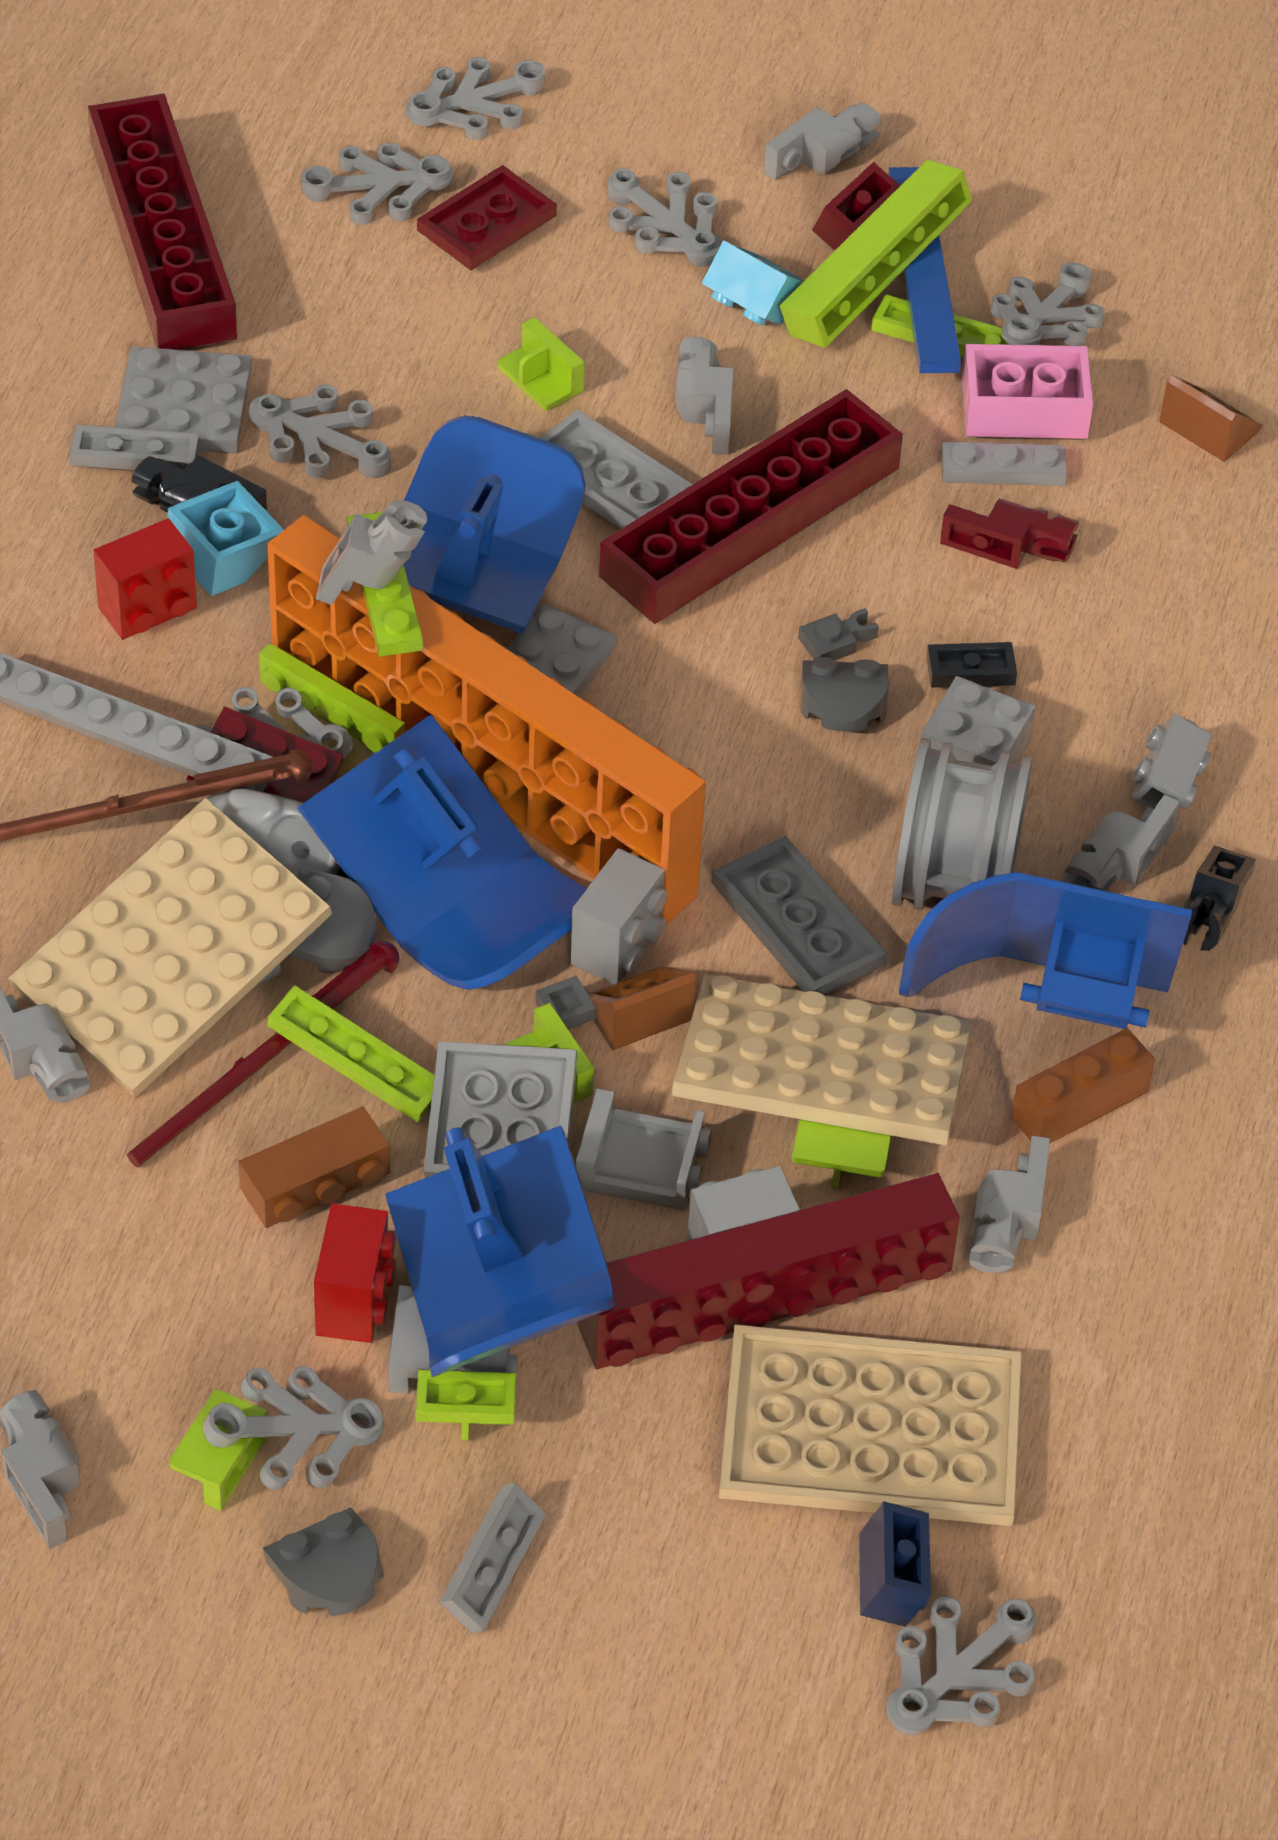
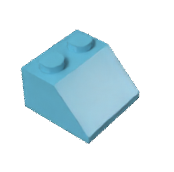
(751, 282)
(226, 534)

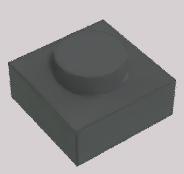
(569, 1001)

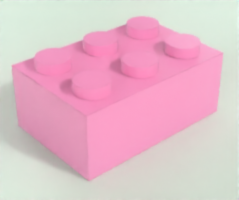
(1026, 391)

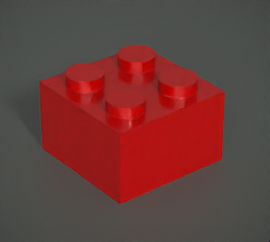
(145, 578)
(354, 1273)

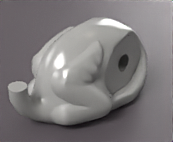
(277, 828)

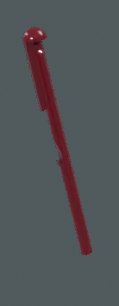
(380, 956)

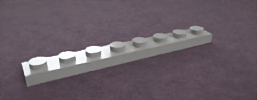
(119, 721)

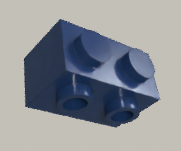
(894, 1564)

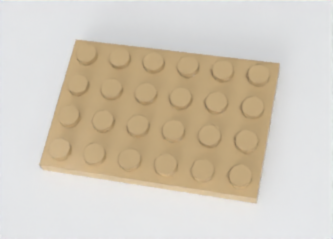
(171, 946)
(823, 1059)
(871, 1424)

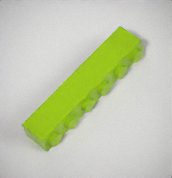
(876, 253)

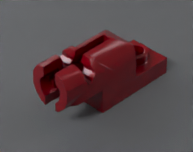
(1009, 533)

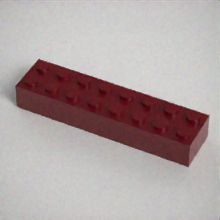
(162, 223)
(749, 506)
(774, 1270)

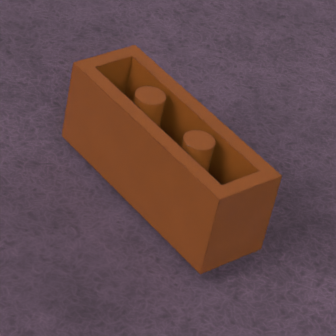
(1083, 1087)
(314, 1167)

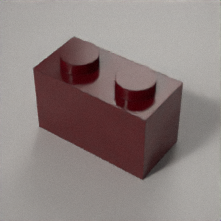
(854, 205)

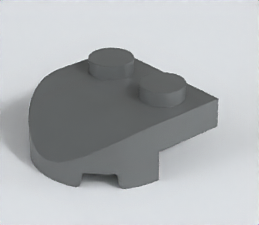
(844, 692)
(349, 928)
(328, 1564)

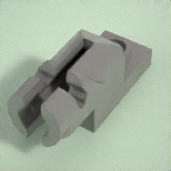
(822, 140)
(704, 390)
(372, 550)
(1123, 846)
(40, 1046)
(1009, 1209)
(39, 1464)

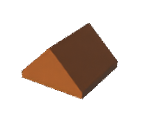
(1205, 419)
(644, 1005)

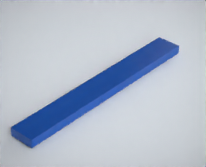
(930, 303)

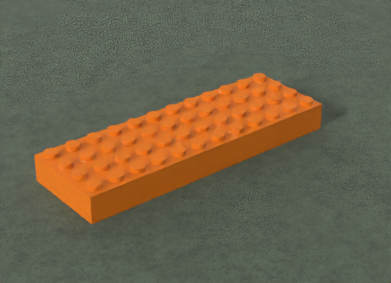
(534, 745)

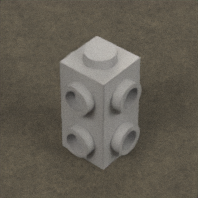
(1172, 763)

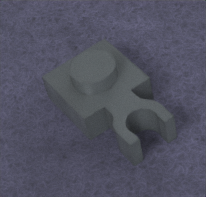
(837, 638)

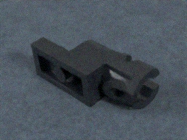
(172, 485)
(1217, 893)

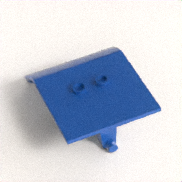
(495, 519)
(442, 860)
(1087, 938)
(499, 1248)

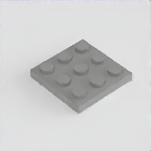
(186, 394)
(498, 1096)

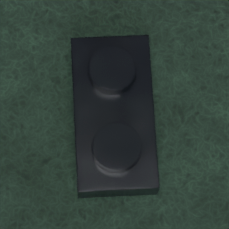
(978, 662)

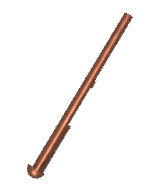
(295, 764)

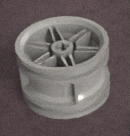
(958, 823)

